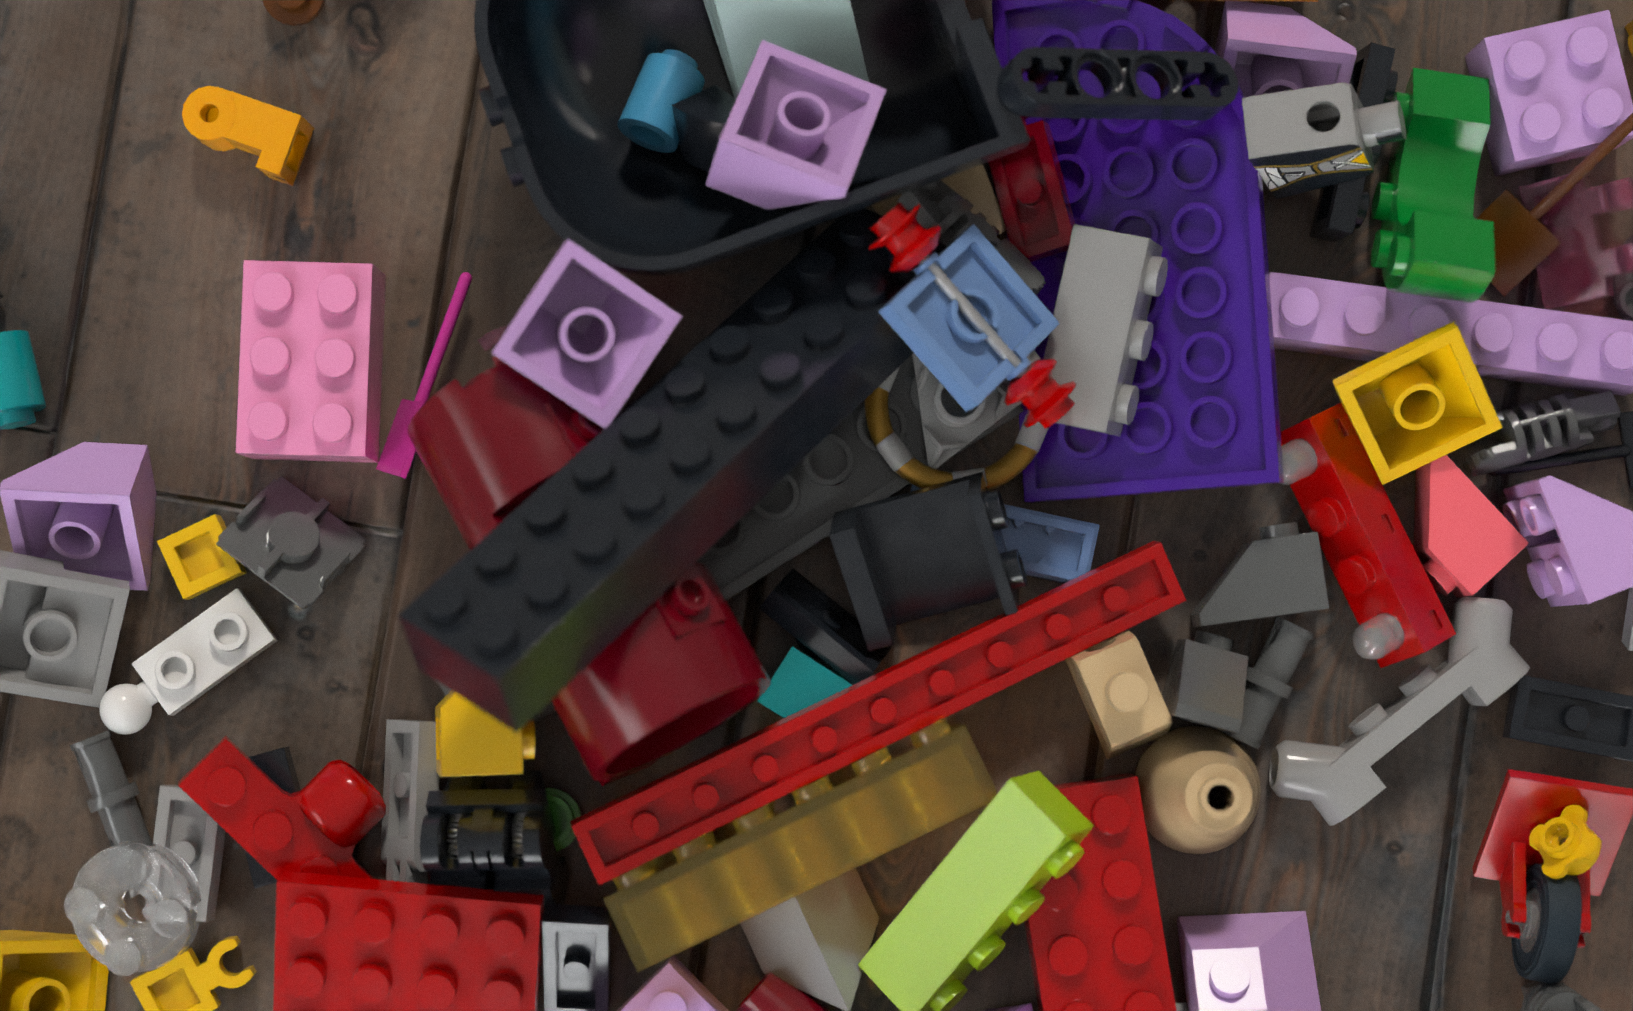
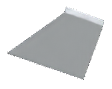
(818, 938)

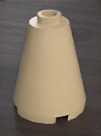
(1175, 787)

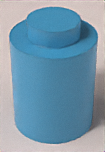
(660, 84)

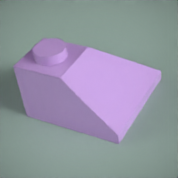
(1280, 49)
(793, 131)
(586, 333)
(87, 510)
(1248, 962)

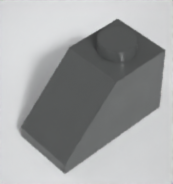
(1267, 579)
(1207, 682)

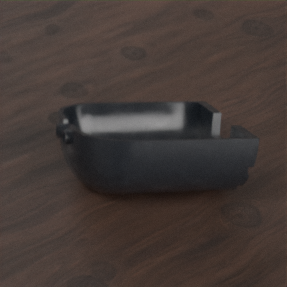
(570, 65)

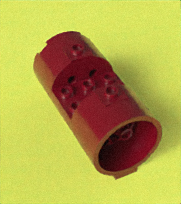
(674, 666)

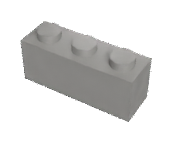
(1104, 324)

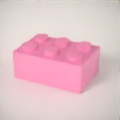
(310, 361)

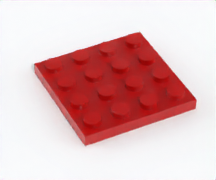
(403, 946)

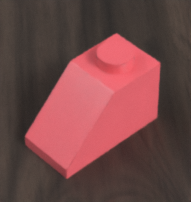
(1459, 530)

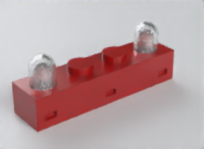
(1362, 539)

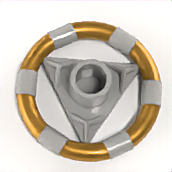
(948, 430)

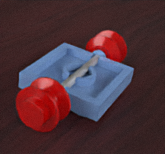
(970, 317)

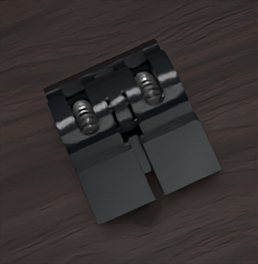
(494, 837)

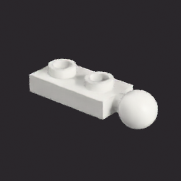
(188, 663)

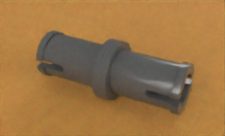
(1270, 679)
(110, 790)

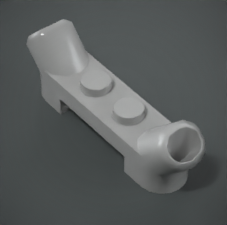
(1478, 666)

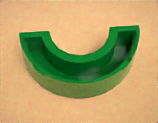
(1427, 203)

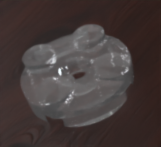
(99, 913)

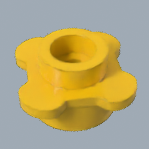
(1576, 853)

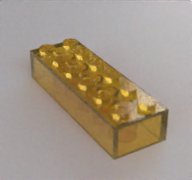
(800, 844)

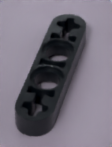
(1120, 89)

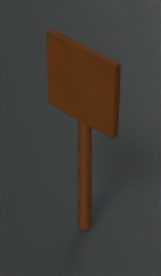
(1519, 236)

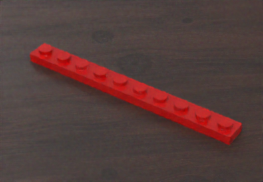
(876, 712)

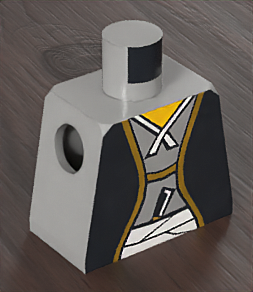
(1316, 136)

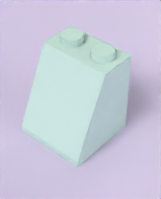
(807, 27)

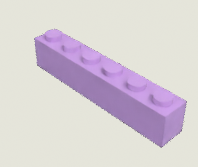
(1501, 337)

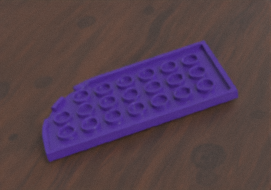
(1188, 185)

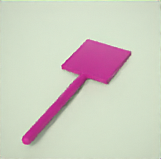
(399, 449)

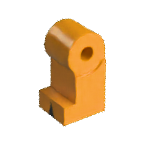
(233, 121)

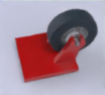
(1541, 912)

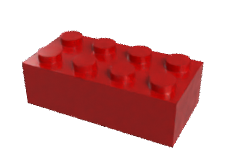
(1100, 925)

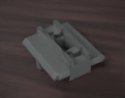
(291, 542)

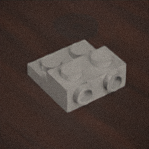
(57, 629)

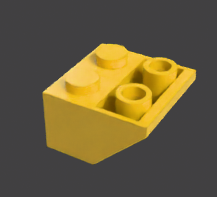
(476, 743)

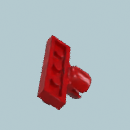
(282, 829)

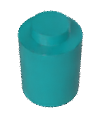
(19, 381)

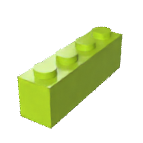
(977, 895)

